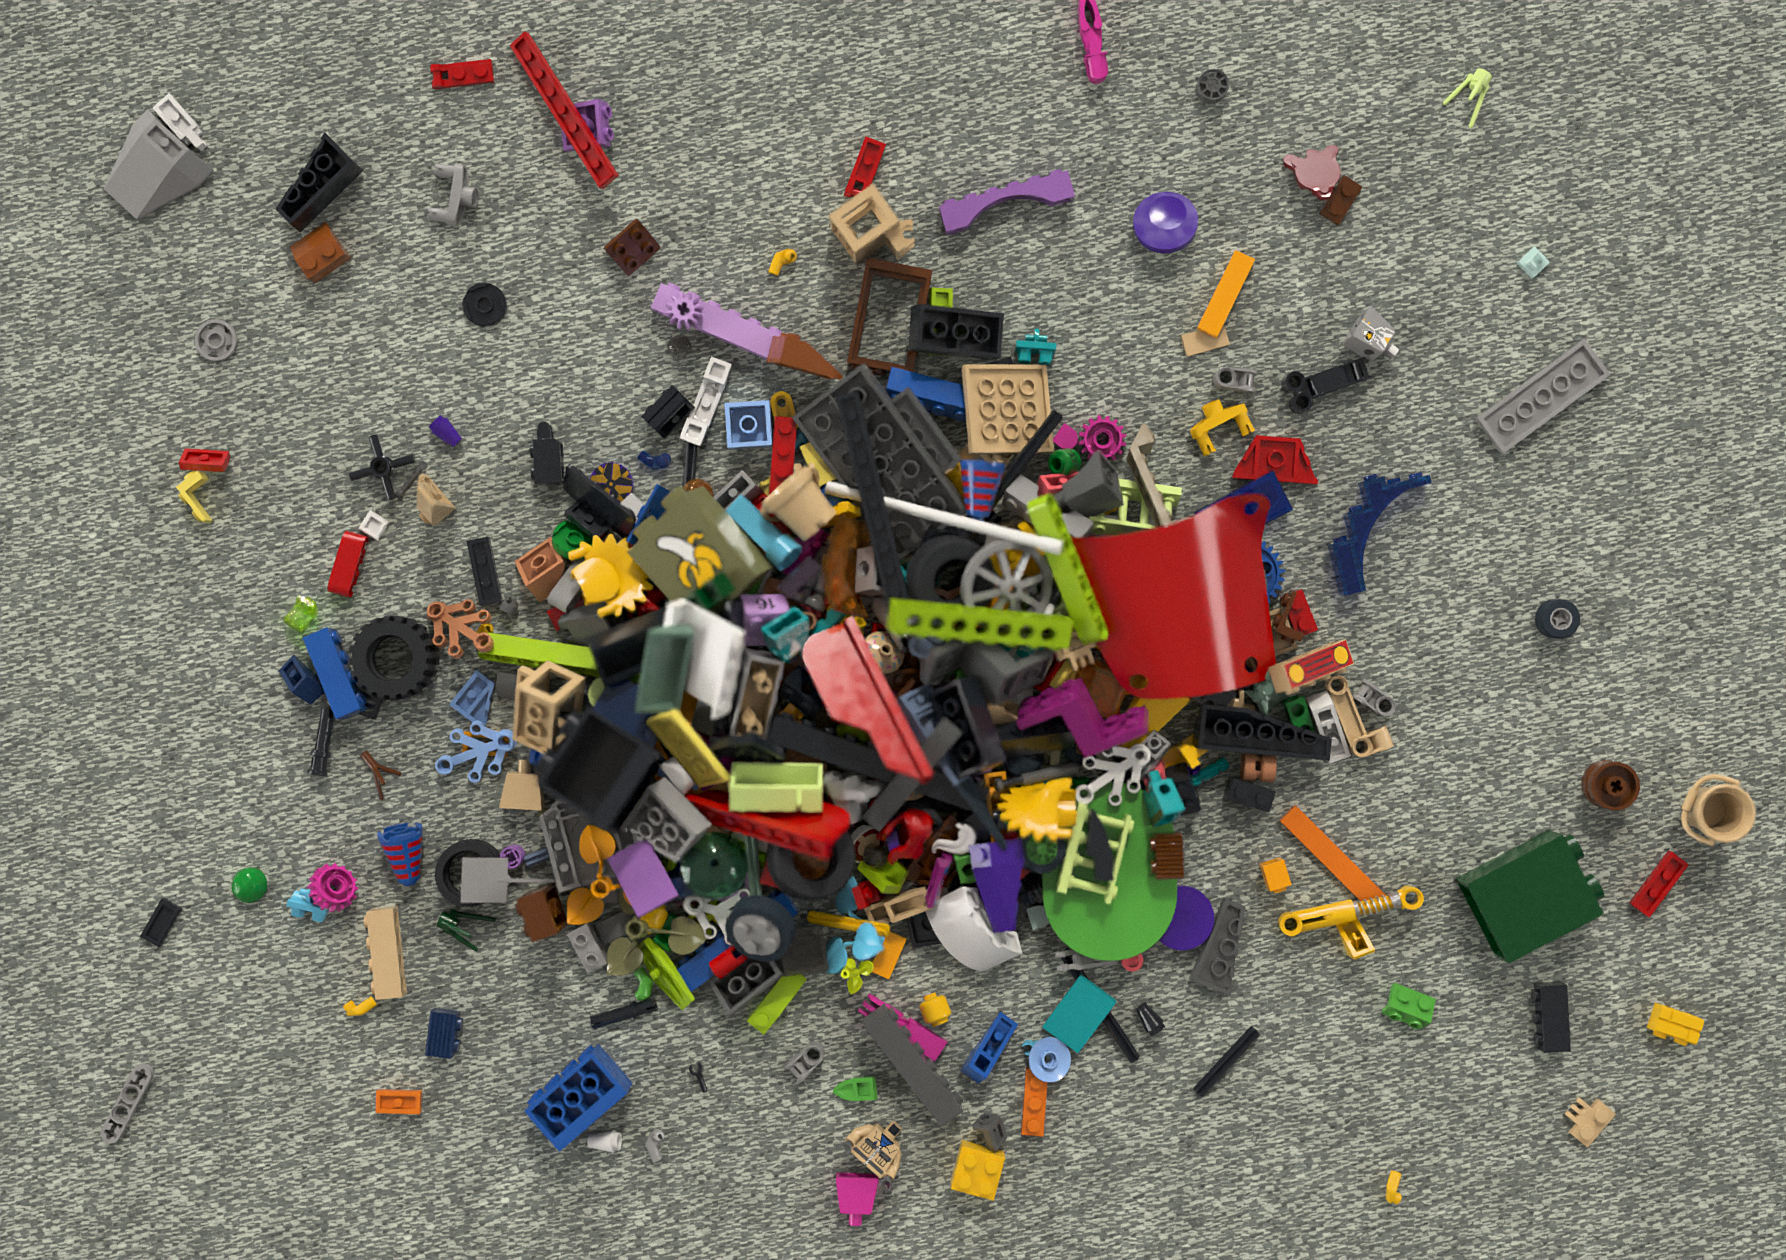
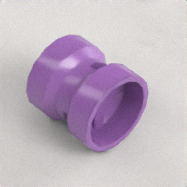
(516, 855)

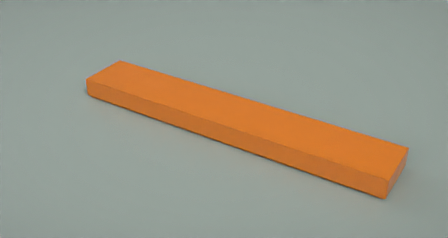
(1330, 855)

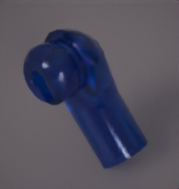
(655, 463)

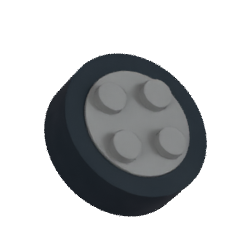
(760, 928)

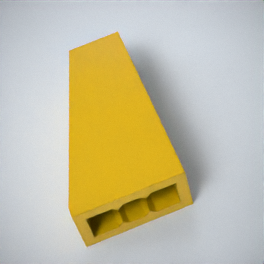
(1159, 713)

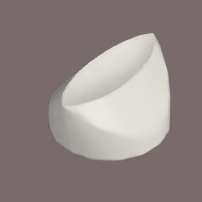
(677, 775)

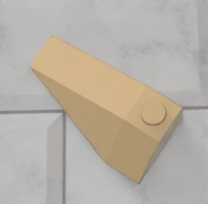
(431, 501)

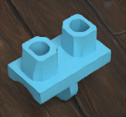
(301, 902)

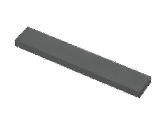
(903, 785)

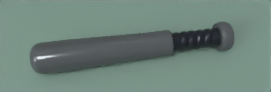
(1045, 774)

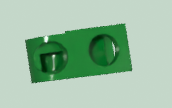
(1298, 712)

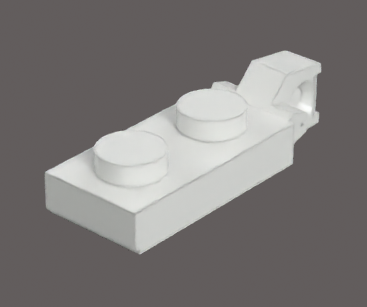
(180, 121)

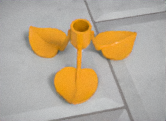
(582, 903)

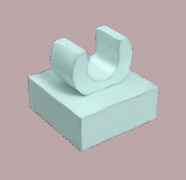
(1533, 262)

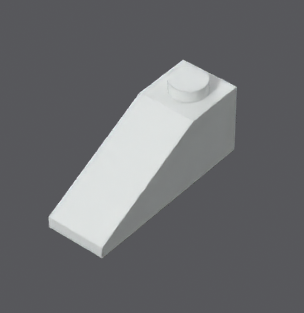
(1328, 724)

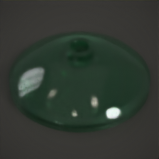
(710, 881)

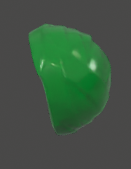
(249, 885)

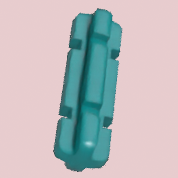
(1210, 771)

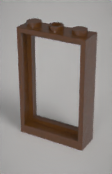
(889, 270)

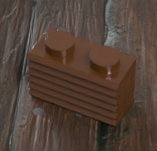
(1168, 855)

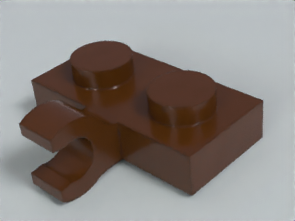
(1341, 200)

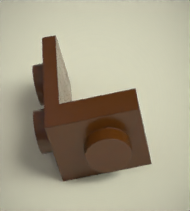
(1288, 634)

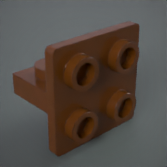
(632, 247)

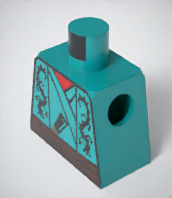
(1161, 800)

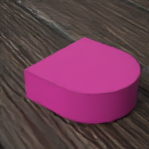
(1066, 437)

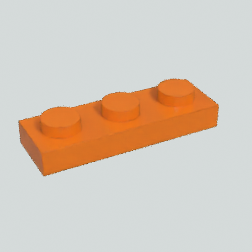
(1033, 1105)

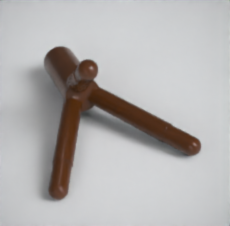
(374, 766)

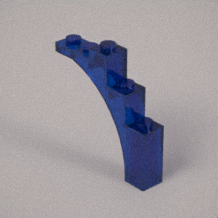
(1349, 554)

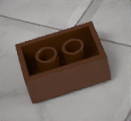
(541, 912)

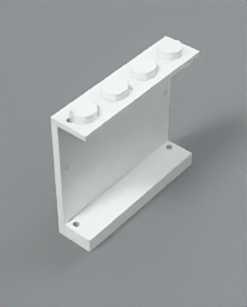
(713, 655)

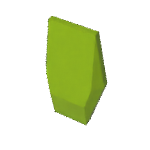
(665, 974)

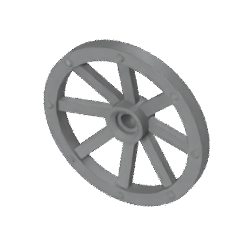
(1007, 581)

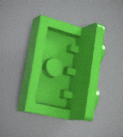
(1409, 1006)

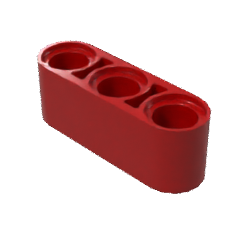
(346, 564)

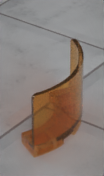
(840, 566)

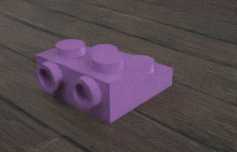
(596, 116)

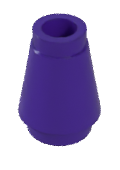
(445, 431)

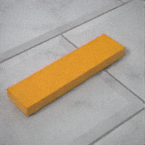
(1225, 294)

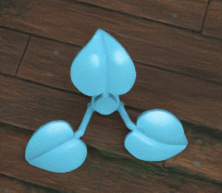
(866, 942)

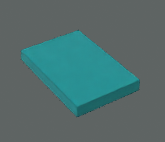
(1079, 1013)

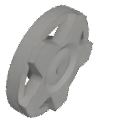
(216, 340)

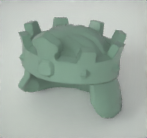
(1265, 695)

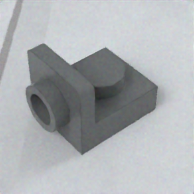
(992, 1129)

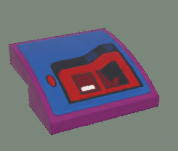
(938, 879)

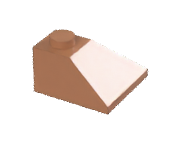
(541, 569)

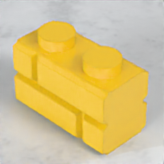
(1675, 1023)

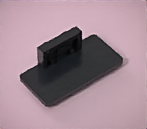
(594, 508)

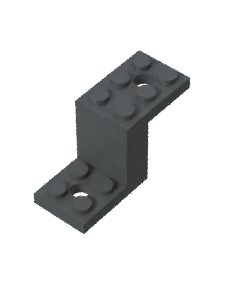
(995, 669)

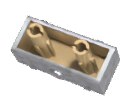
(756, 693)

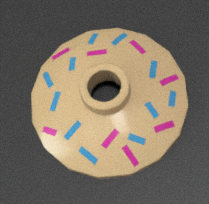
(888, 661)

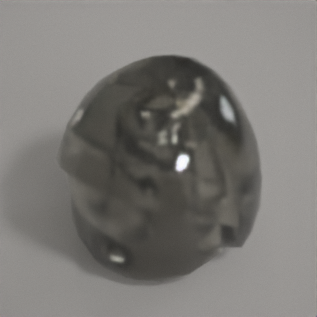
(679, 346)
(875, 856)

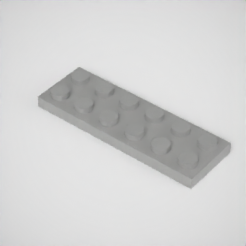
(1542, 396)

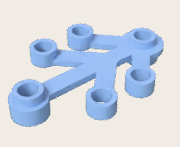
(478, 749)

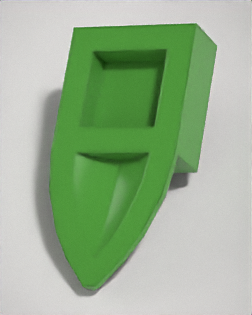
(857, 1089)

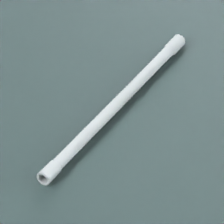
(1042, 543)

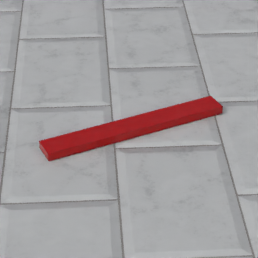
(564, 110)

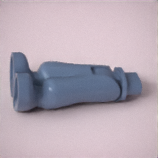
(921, 646)

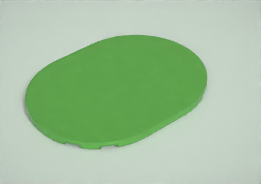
(1142, 902)

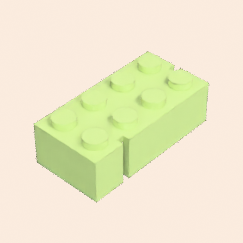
(776, 786)

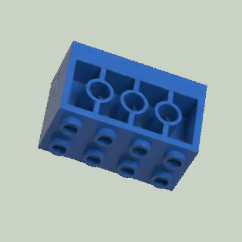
(579, 1110)

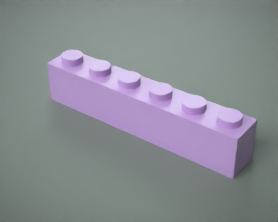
(721, 324)

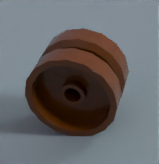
(1610, 785)

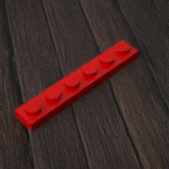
(782, 457)

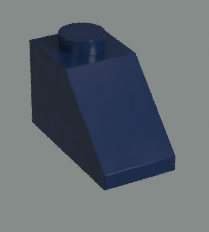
(301, 680)

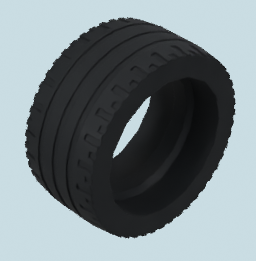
(442, 867)

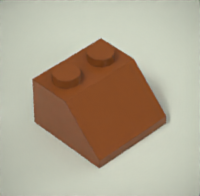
(319, 253)

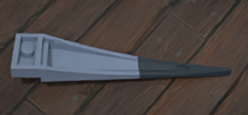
(923, 721)

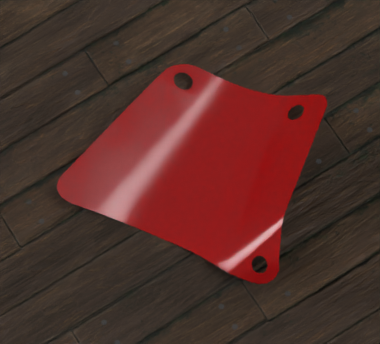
(1185, 601)

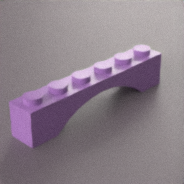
(1051, 190)

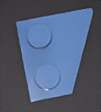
(475, 698)

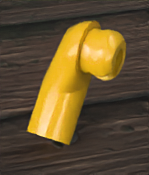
(1392, 1186)

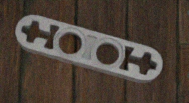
(126, 1102)

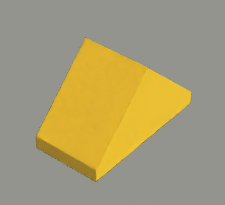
(1355, 939)

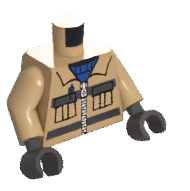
(876, 1149)

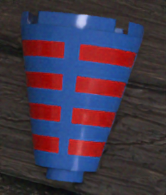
(980, 486)
(403, 851)

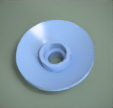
(1059, 1059)

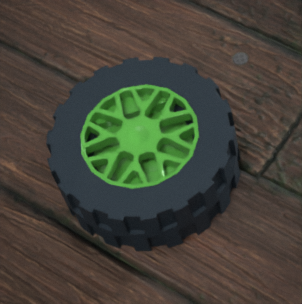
(1042, 855)

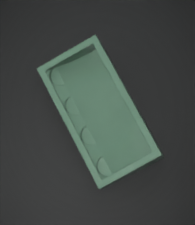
(664, 669)

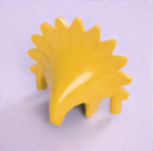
(609, 575)
(1040, 809)

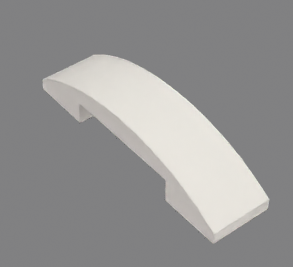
(706, 401)

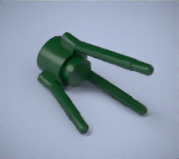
(450, 924)

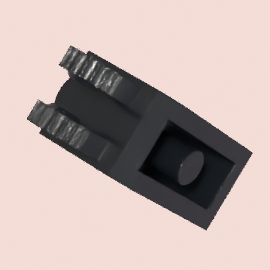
(547, 457)

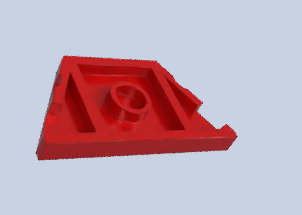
(1279, 454)

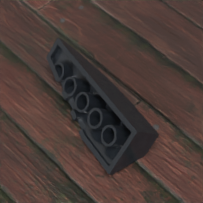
(702, 718)
(1255, 733)

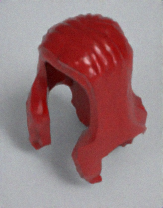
(914, 830)

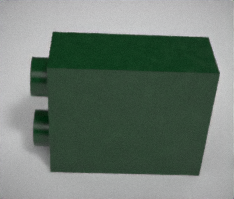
(1531, 895)

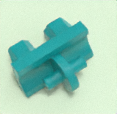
(1035, 345)

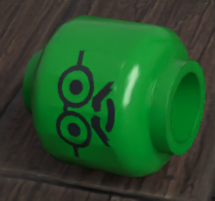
(1064, 461)

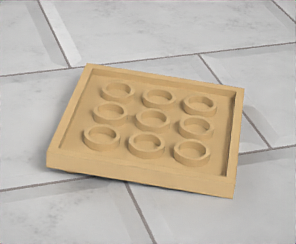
(1005, 407)

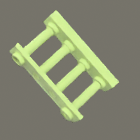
(1131, 492)
(1071, 859)

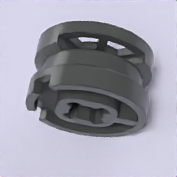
(1212, 86)

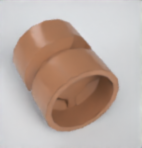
(1265, 767)

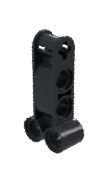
(1324, 382)

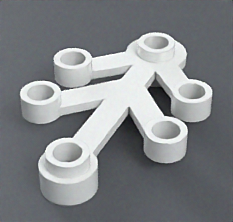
(1115, 771)
(719, 911)

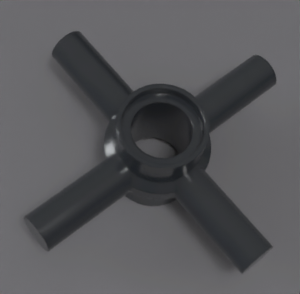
(373, 468)

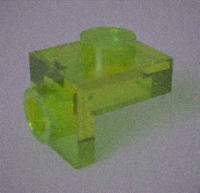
(301, 614)

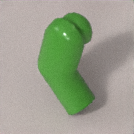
(645, 986)

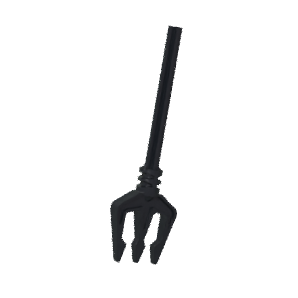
(1007, 479)

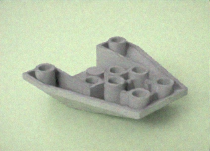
(153, 168)

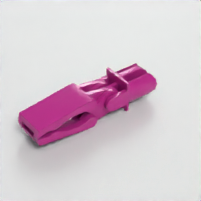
(1095, 60)
(930, 1041)

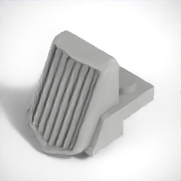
(852, 791)

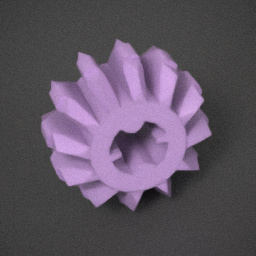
(692, 306)

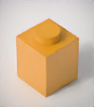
(1275, 875)

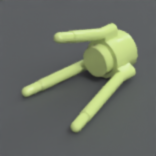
(1478, 83)

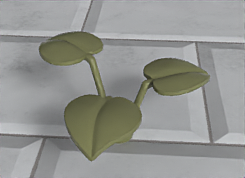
(625, 957)

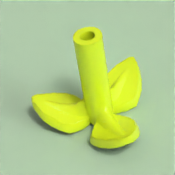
(850, 971)

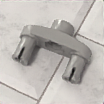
(460, 196)

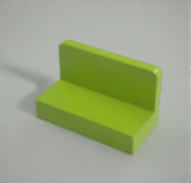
(886, 879)

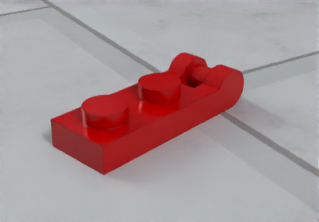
(462, 74)
(865, 166)

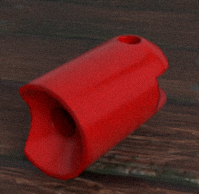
(726, 962)

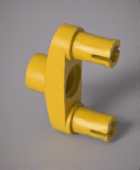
(1216, 415)

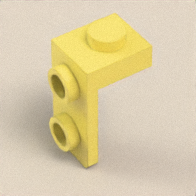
(193, 481)

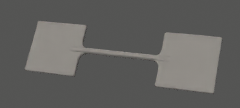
(487, 881)

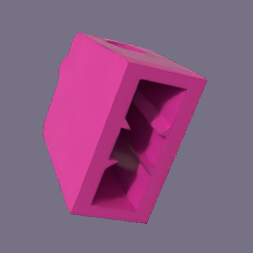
(856, 1194)

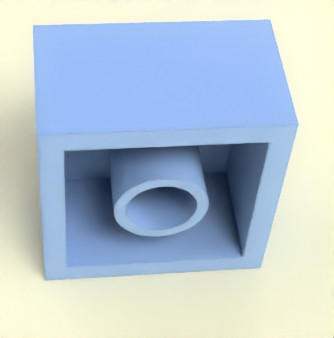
(748, 425)

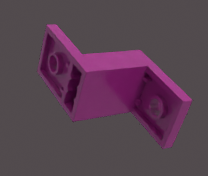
(1083, 717)

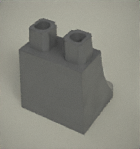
(1092, 489)
(585, 621)

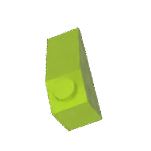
(775, 1002)

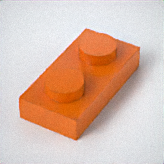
(398, 1101)

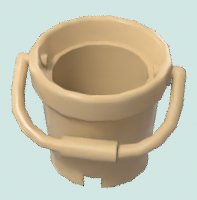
(799, 503)
(1718, 811)

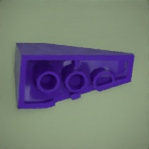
(999, 880)

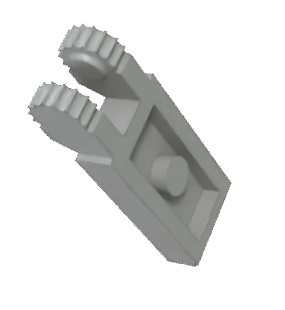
(1080, 961)

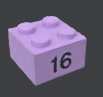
(758, 612)

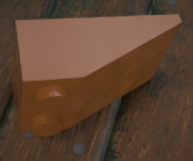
(799, 355)

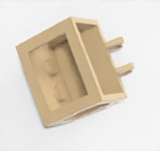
(888, 232)
(537, 711)

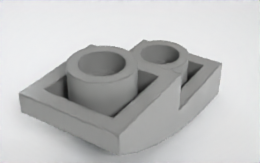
(1158, 747)

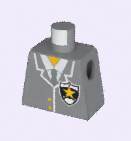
(1371, 336)

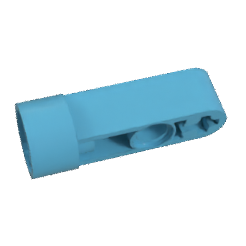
(779, 547)

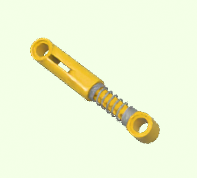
(1348, 911)

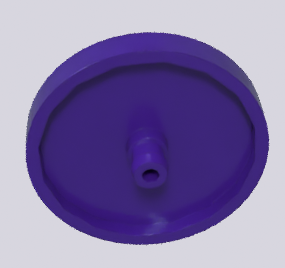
(1165, 222)
(1191, 920)

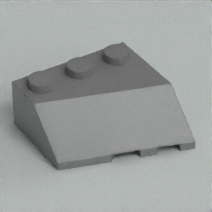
(666, 821)

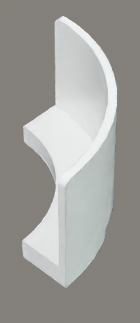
(967, 933)

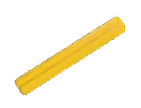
(845, 923)

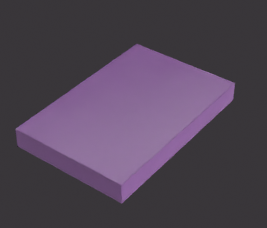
(642, 877)

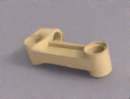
(1351, 723)

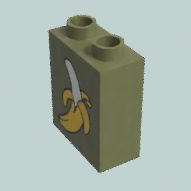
(694, 544)

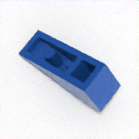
(989, 1048)

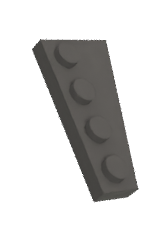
(1218, 954)

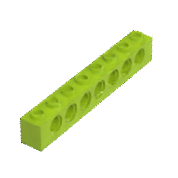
(902, 610)

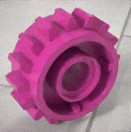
(1105, 427)
(324, 895)

